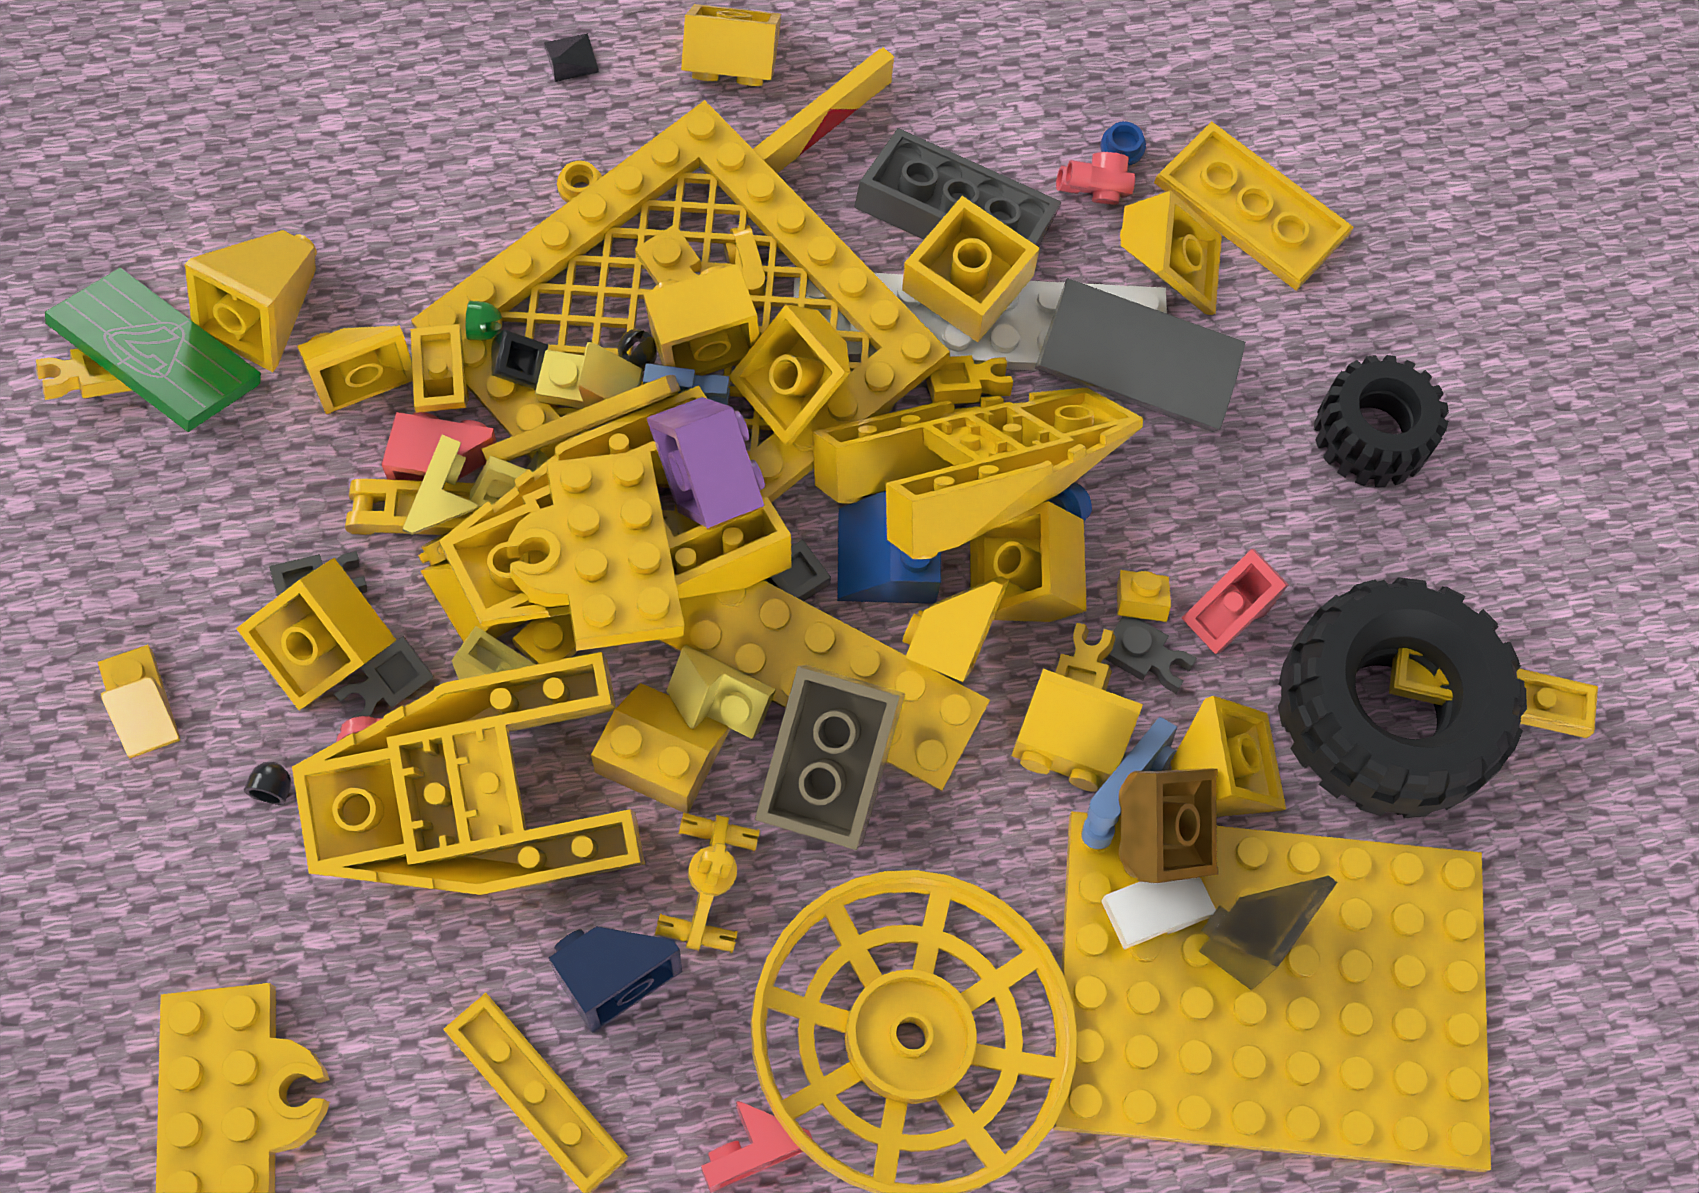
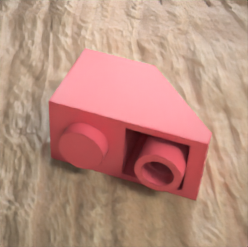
(416, 439)

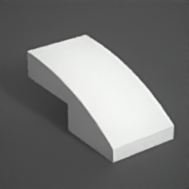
(1156, 908)

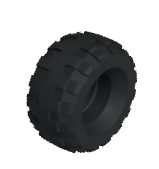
(1357, 755)

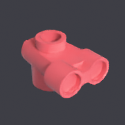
(1103, 178)

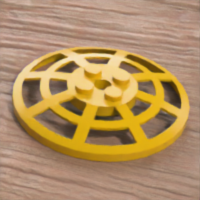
(933, 1005)

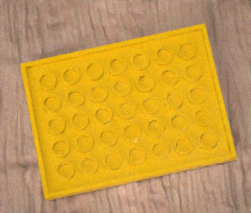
(1344, 1051)

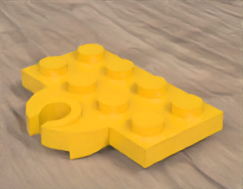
(602, 551)
(227, 1091)

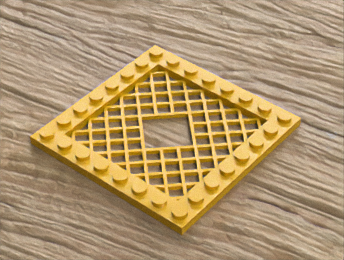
(698, 139)

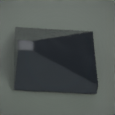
(571, 57)
(517, 358)

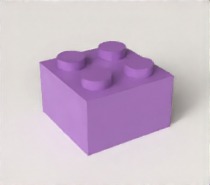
(707, 461)

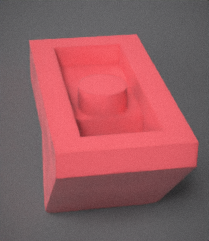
(1235, 601)
(768, 1147)

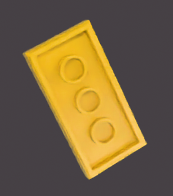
(1254, 205)

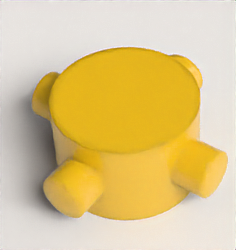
(432, 551)

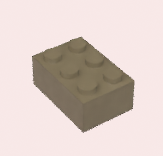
(829, 756)

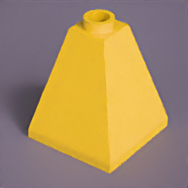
(252, 293)

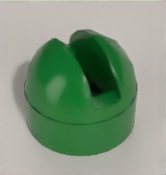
(481, 321)

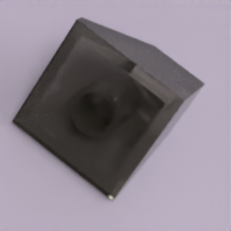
(1262, 928)

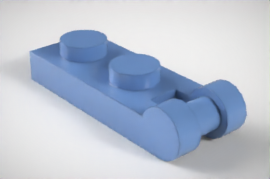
(1149, 754)

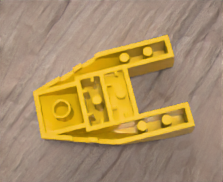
(969, 467)
(703, 558)
(437, 790)

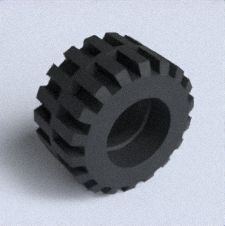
(1401, 394)

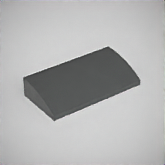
(919, 182)
(1141, 356)

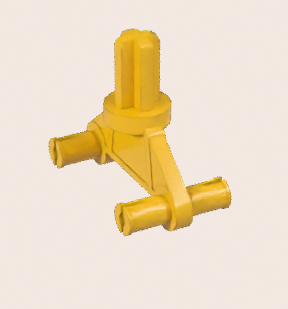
(710, 874)

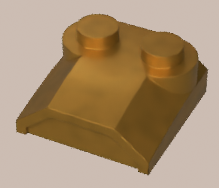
(1169, 824)

